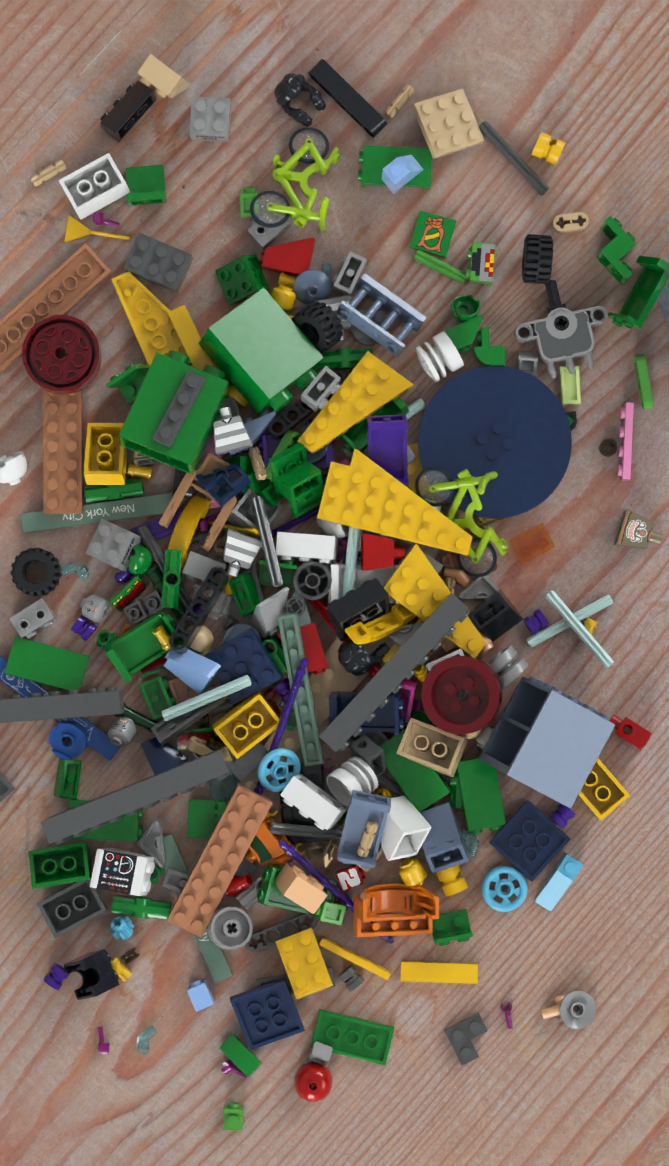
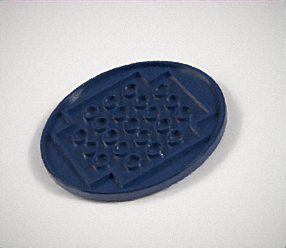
(498, 424)

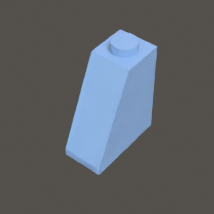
(400, 172)
(191, 668)

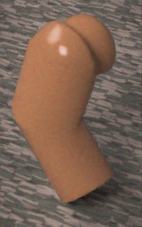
(459, 575)

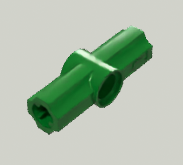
(342, 358)
(113, 492)
(172, 565)
(140, 907)

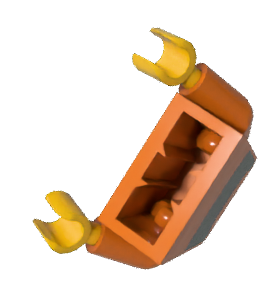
(266, 846)

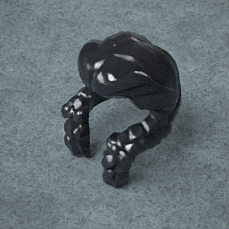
(289, 88)
(357, 660)

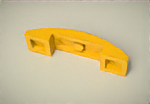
(186, 526)
(381, 626)

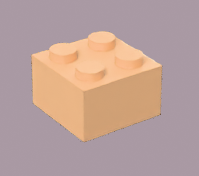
(300, 888)

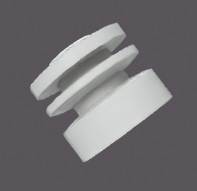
(438, 357)
(352, 775)

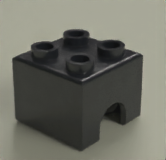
(96, 973)

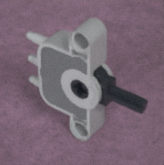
(563, 344)

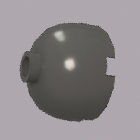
(303, 576)

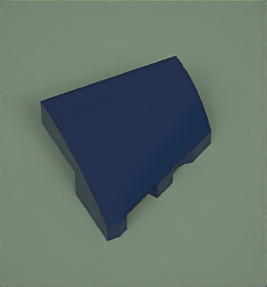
(224, 483)
(162, 757)

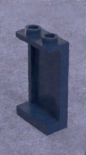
(386, 719)

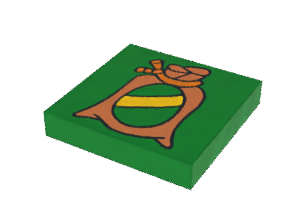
(432, 234)

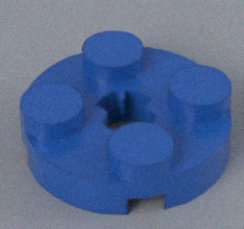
(75, 732)

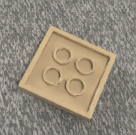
(447, 123)

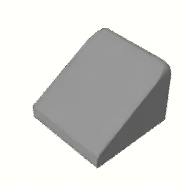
(527, 362)
(320, 1053)

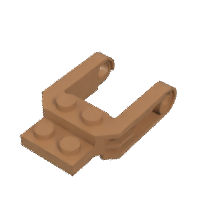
(210, 463)

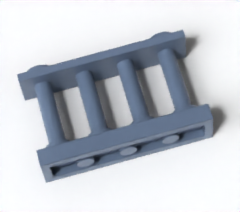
(389, 301)

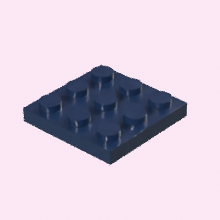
(243, 657)
(529, 840)
(267, 1014)

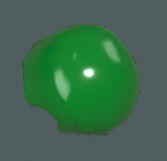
(465, 308)
(140, 561)

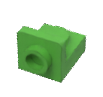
(246, 196)
(330, 912)
(233, 1116)

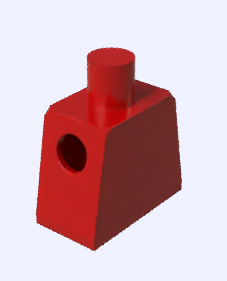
(378, 552)
(638, 736)

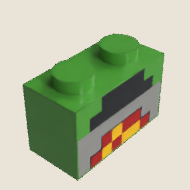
(481, 263)

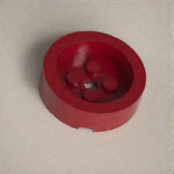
(76, 368)
(441, 695)

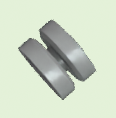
(504, 668)
(240, 931)

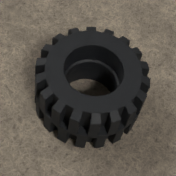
(537, 259)
(319, 325)
(19, 572)

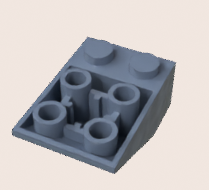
(255, 429)
(444, 843)

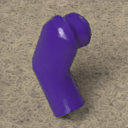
(122, 576)

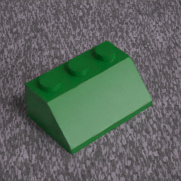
(60, 865)

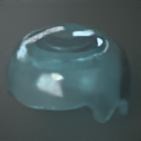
(224, 788)

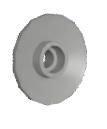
(583, 1015)

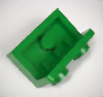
(156, 696)

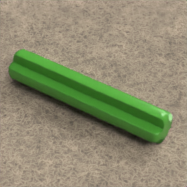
(440, 266)

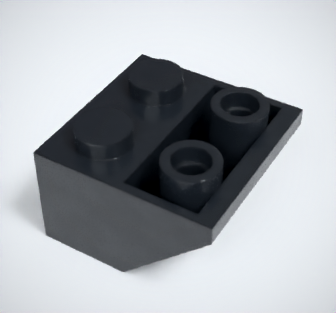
(495, 615)

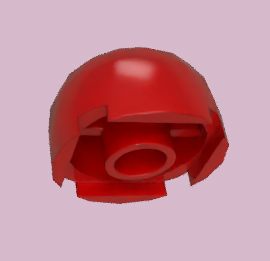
(309, 1074)

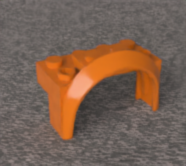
(394, 898)

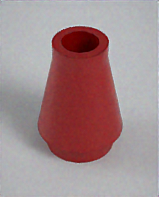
(238, 884)

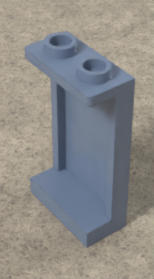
(361, 809)

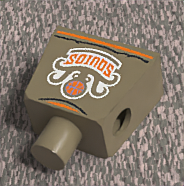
(636, 531)

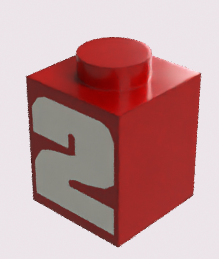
(350, 877)

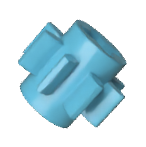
(121, 927)

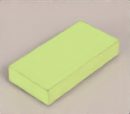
(570, 386)

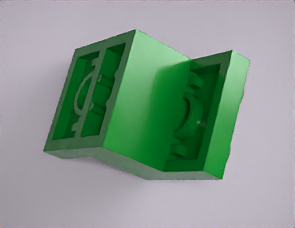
(616, 250)
(297, 479)

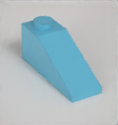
(558, 881)

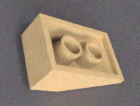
(162, 77)
(432, 747)

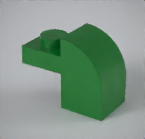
(486, 354)

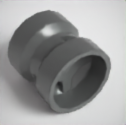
(298, 607)
(351, 978)

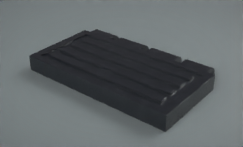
(291, 814)

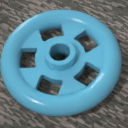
(274, 755)
(520, 892)

